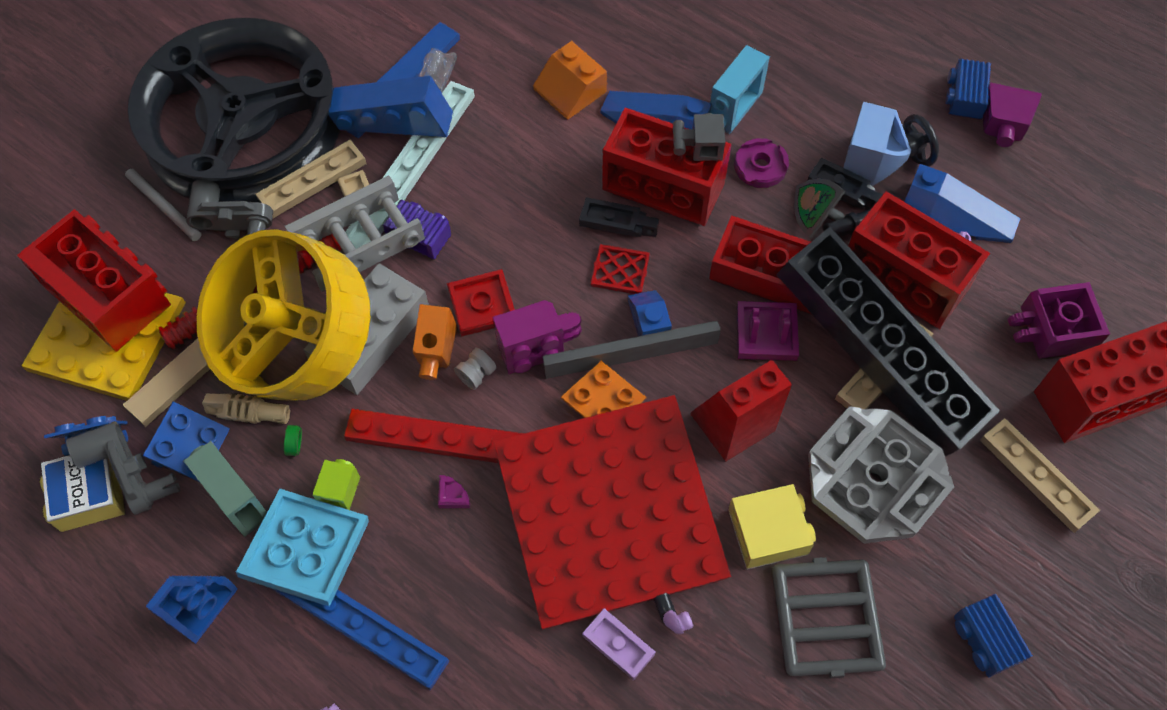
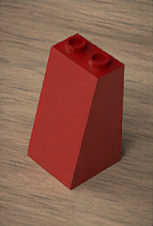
(744, 410)

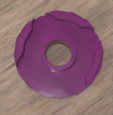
(758, 175)

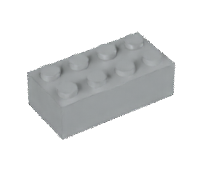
(392, 317)

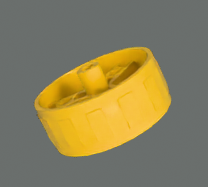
(279, 314)

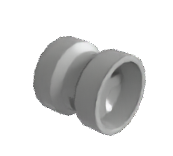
(475, 368)

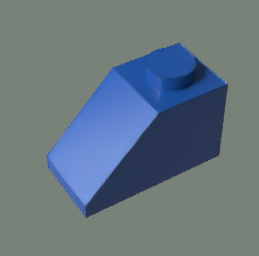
(649, 313)

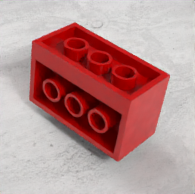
(643, 168)
(917, 258)
(96, 278)
(1107, 383)

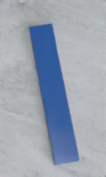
(411, 64)
(377, 636)

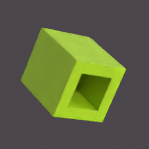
(337, 483)

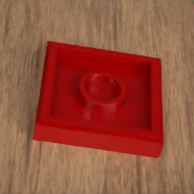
(479, 300)

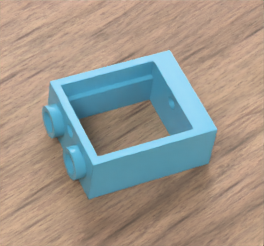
(739, 87)

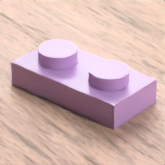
(618, 644)

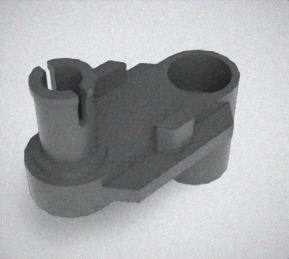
(208, 213)
(110, 443)

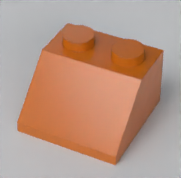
(571, 80)

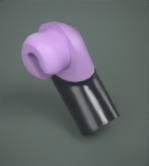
(669, 617)

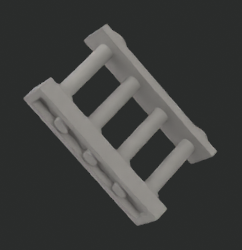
(355, 208)

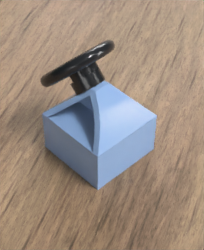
(884, 144)

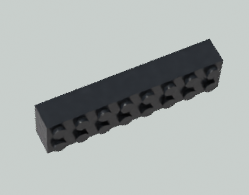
(887, 342)

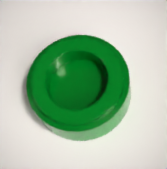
(292, 440)

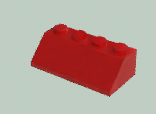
(752, 257)

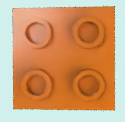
(601, 392)

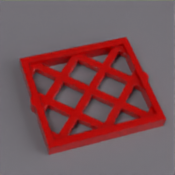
(612, 259)

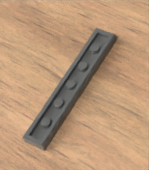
(631, 349)

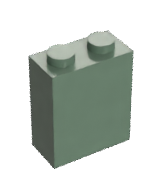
(226, 488)

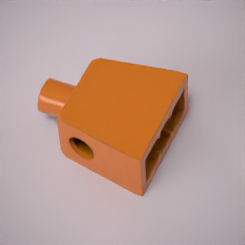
(434, 339)

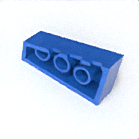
(392, 107)

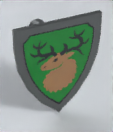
(815, 202)

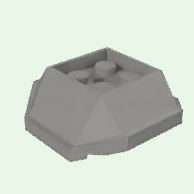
(882, 444)

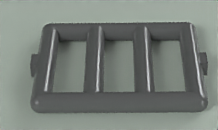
(865, 597)

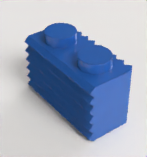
(969, 88)
(991, 636)

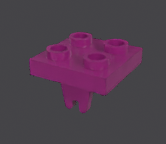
(767, 331)

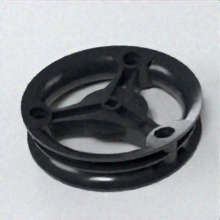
(233, 107)

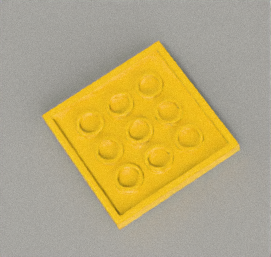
(78, 357)

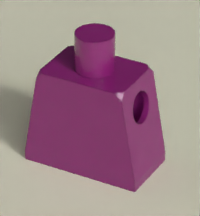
(1009, 113)

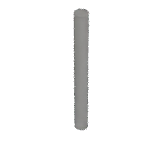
(162, 204)

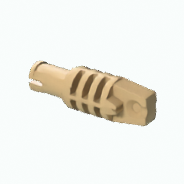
(245, 408)

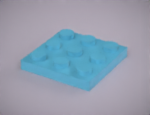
(303, 547)

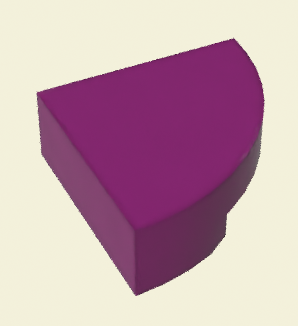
(451, 494)

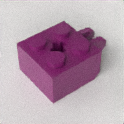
(1061, 320)
(533, 332)

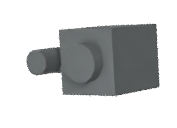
(705, 136)

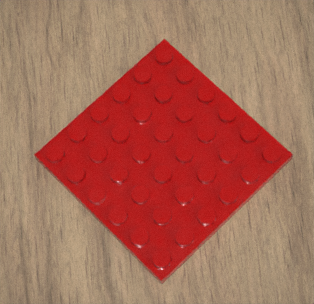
(610, 511)

